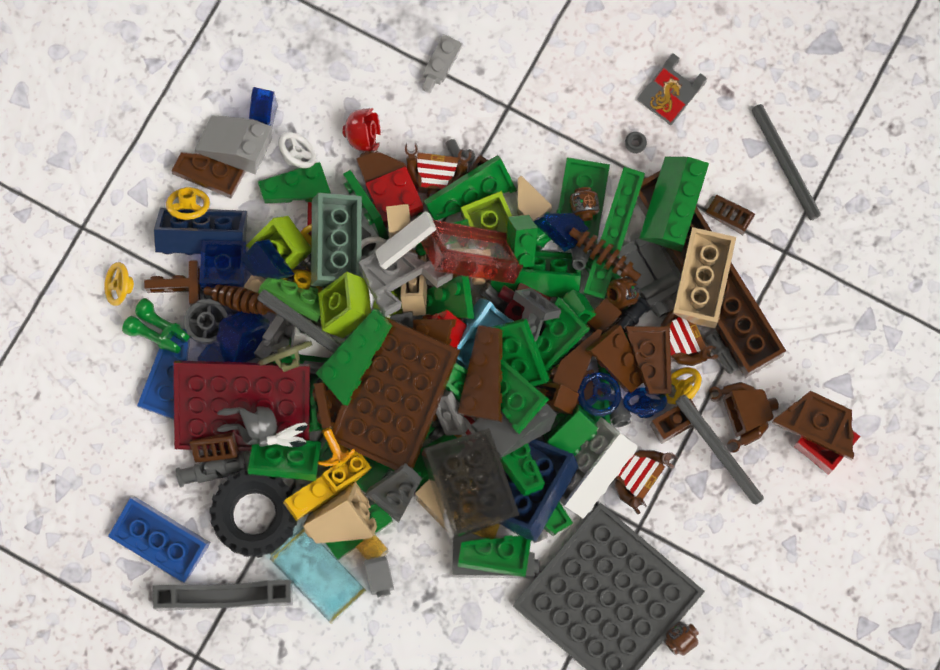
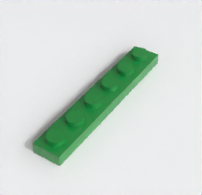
(615, 229)

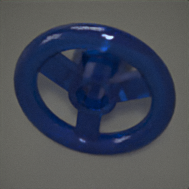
(605, 388)
(645, 406)

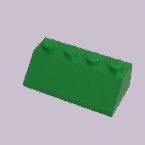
(674, 202)
(550, 275)

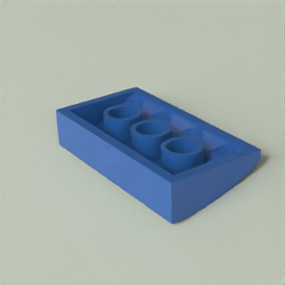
(159, 539)

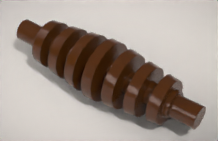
(619, 264)
(238, 299)

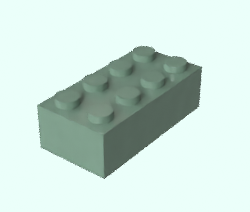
(335, 237)

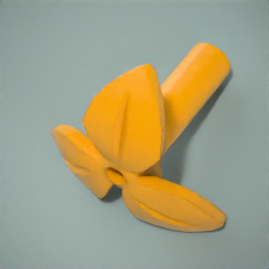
(339, 452)

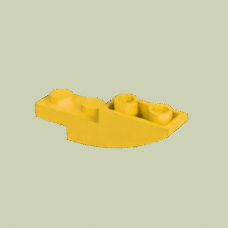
(327, 486)

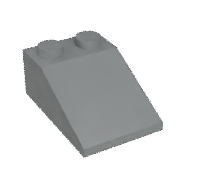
(235, 142)

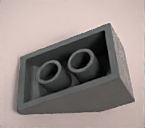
(505, 436)

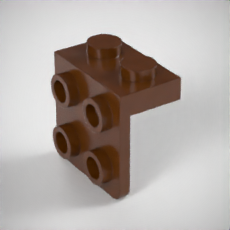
(327, 403)

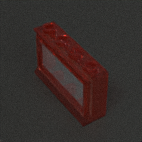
(471, 252)

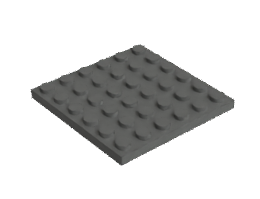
(608, 596)

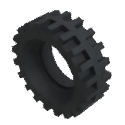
(223, 514)

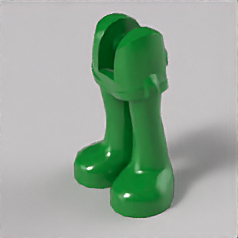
(145, 311)

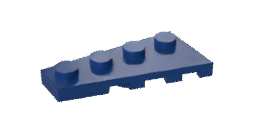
(159, 387)

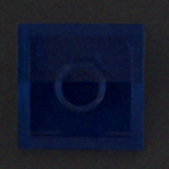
(222, 263)
(241, 336)

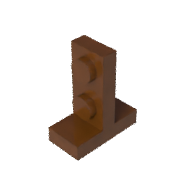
(178, 283)

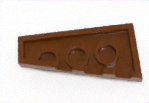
(482, 384)

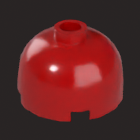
(362, 130)

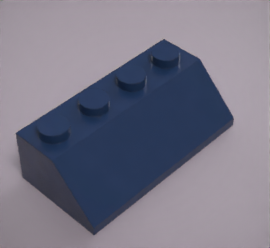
(186, 236)

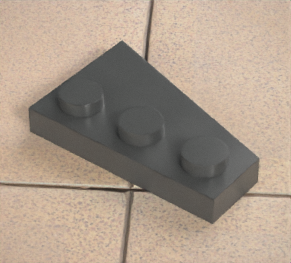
(395, 491)

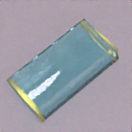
(317, 575)

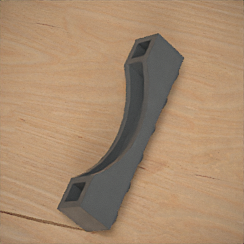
(222, 596)

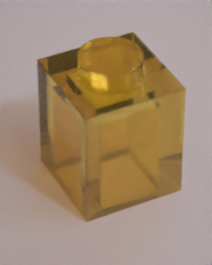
(372, 548)

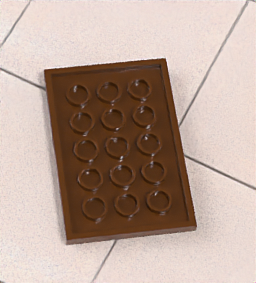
(397, 397)

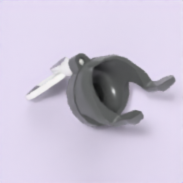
(262, 428)

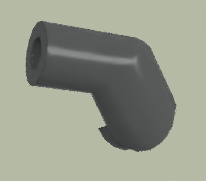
(454, 150)

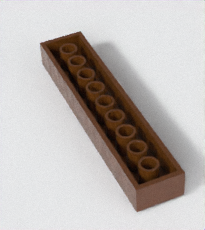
(740, 321)

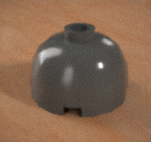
(203, 320)

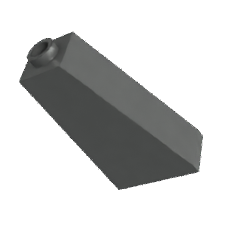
(532, 568)

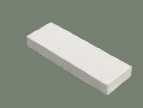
(405, 240)

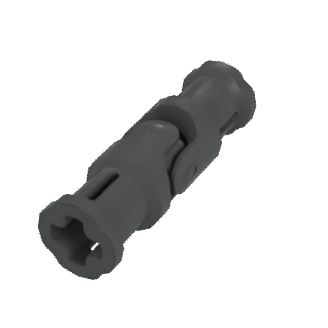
(214, 470)

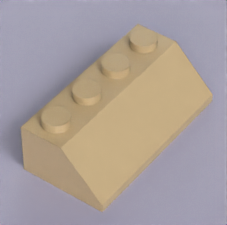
(704, 277)

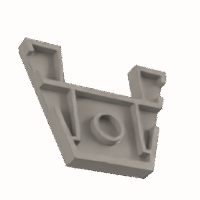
(406, 268)

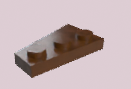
(617, 358)

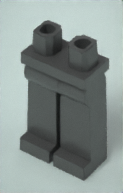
(658, 279)

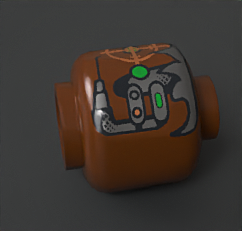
(584, 203)
(623, 292)
(682, 638)

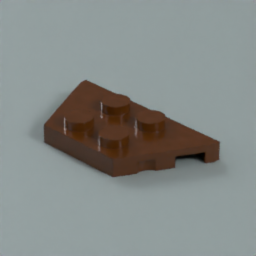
(820, 422)

